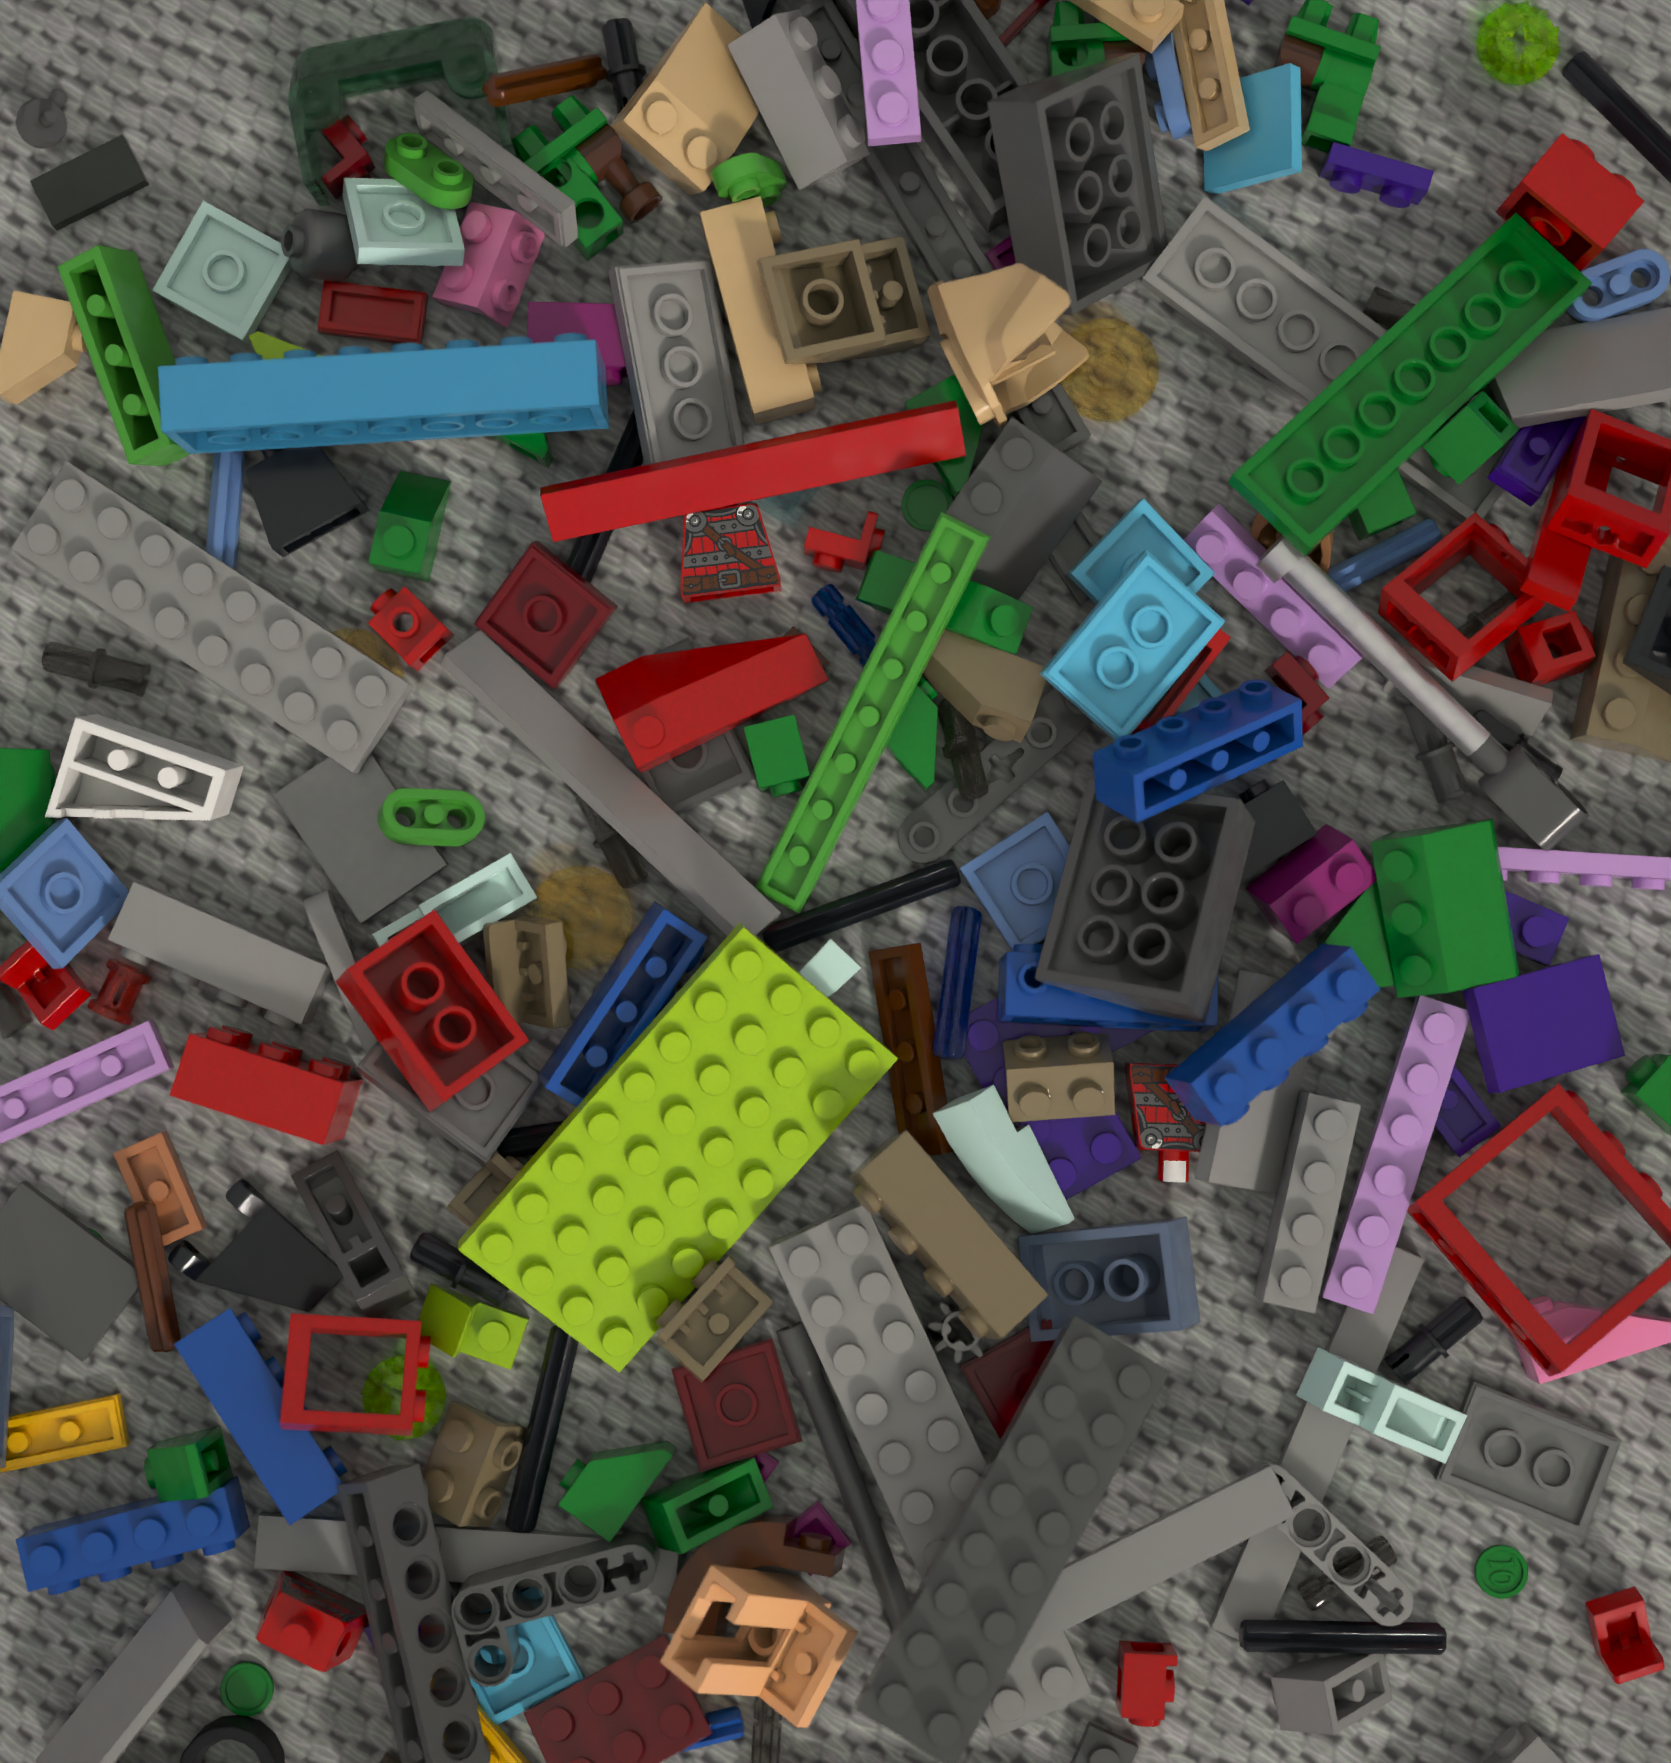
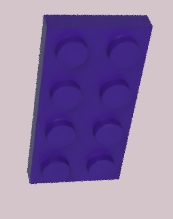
(1076, 1148)

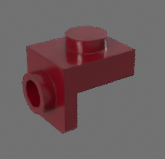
(356, 163)
(1298, 679)

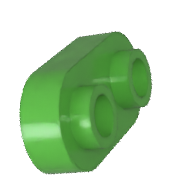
(428, 171)
(749, 177)
(428, 817)

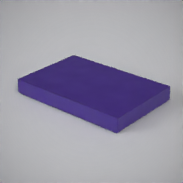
(1543, 1023)

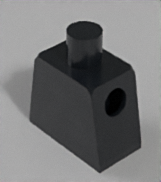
(301, 497)

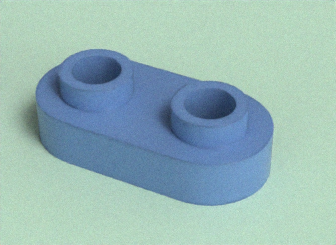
(1172, 108)
(1614, 286)

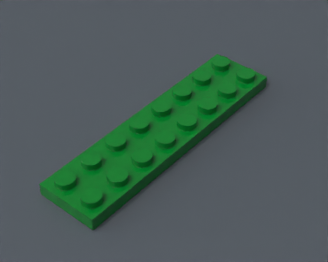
(1409, 384)

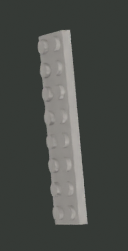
(1286, 328)
(212, 617)

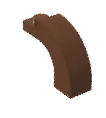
(753, 1544)

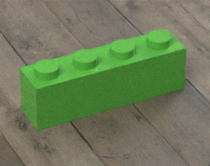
(124, 347)

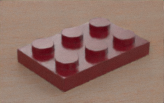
(621, 1714)

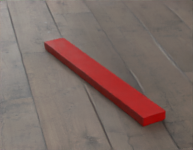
(753, 471)

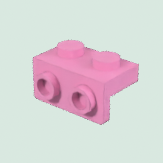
(495, 263)

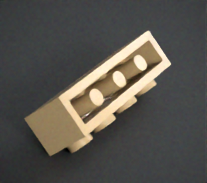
(736, 240)

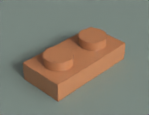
(156, 1175)

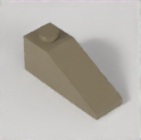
(986, 685)

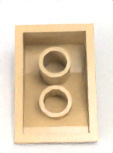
(691, 105)

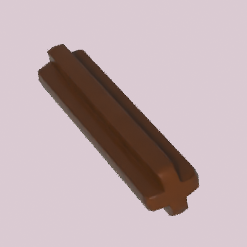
(543, 80)
(152, 1276)

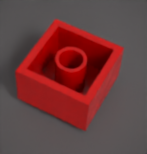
(1573, 201)

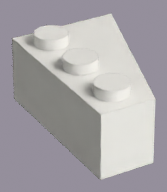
(138, 774)

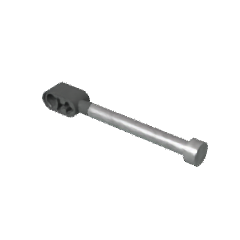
(1511, 777)

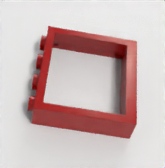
(1487, 1277)

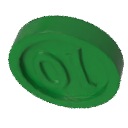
(924, 503)
(1501, 1571)
(247, 1688)

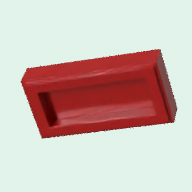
(372, 312)

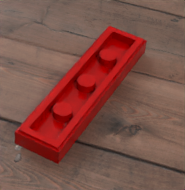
(1555, 561)

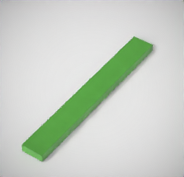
(872, 711)

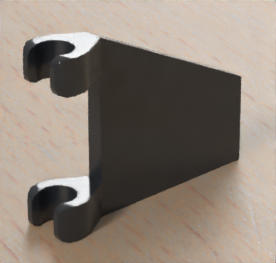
(265, 1259)

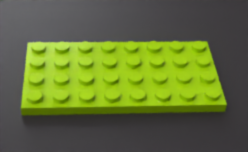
(677, 1148)

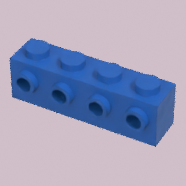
(1197, 749)
(623, 1002)
(1033, 1002)
(1273, 1034)
(249, 1402)
(129, 1535)

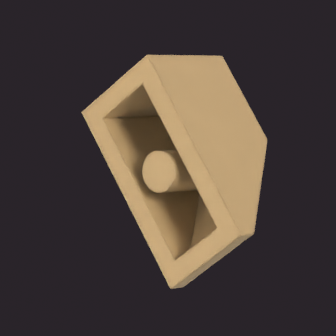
(37, 345)

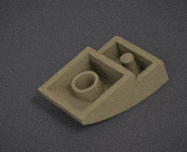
(844, 301)

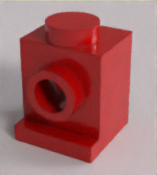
(1563, 634)
(424, 636)
(1145, 1681)

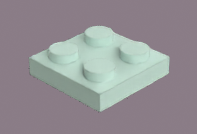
(398, 226)
(224, 273)

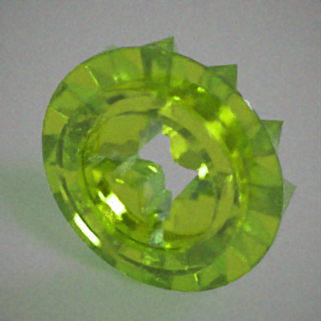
(1498, 53)
(378, 1399)

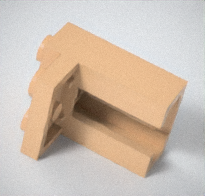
(782, 1651)

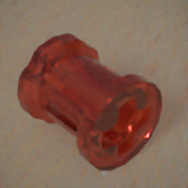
(119, 1010)

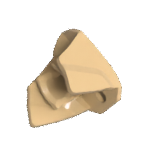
(1005, 338)

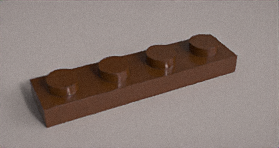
(910, 1035)

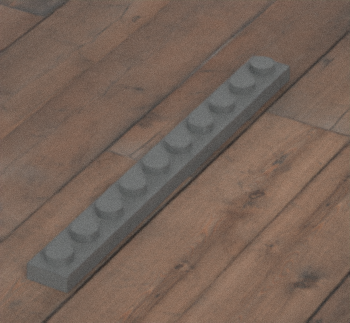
(929, 213)

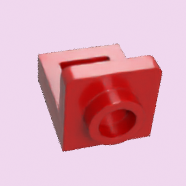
(833, 550)
(47, 991)
(1623, 1635)

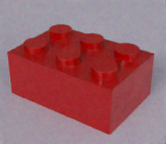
(431, 1010)
(267, 1084)

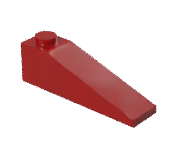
(693, 695)

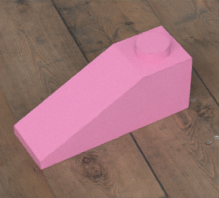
(1567, 1319)

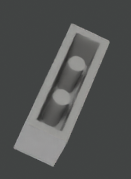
(799, 98)

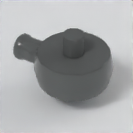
(42, 120)

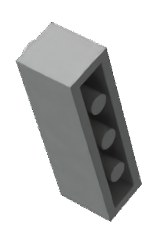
(220, 953)
(1307, 1202)

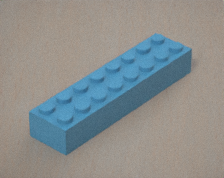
(384, 394)

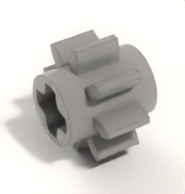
(958, 1343)

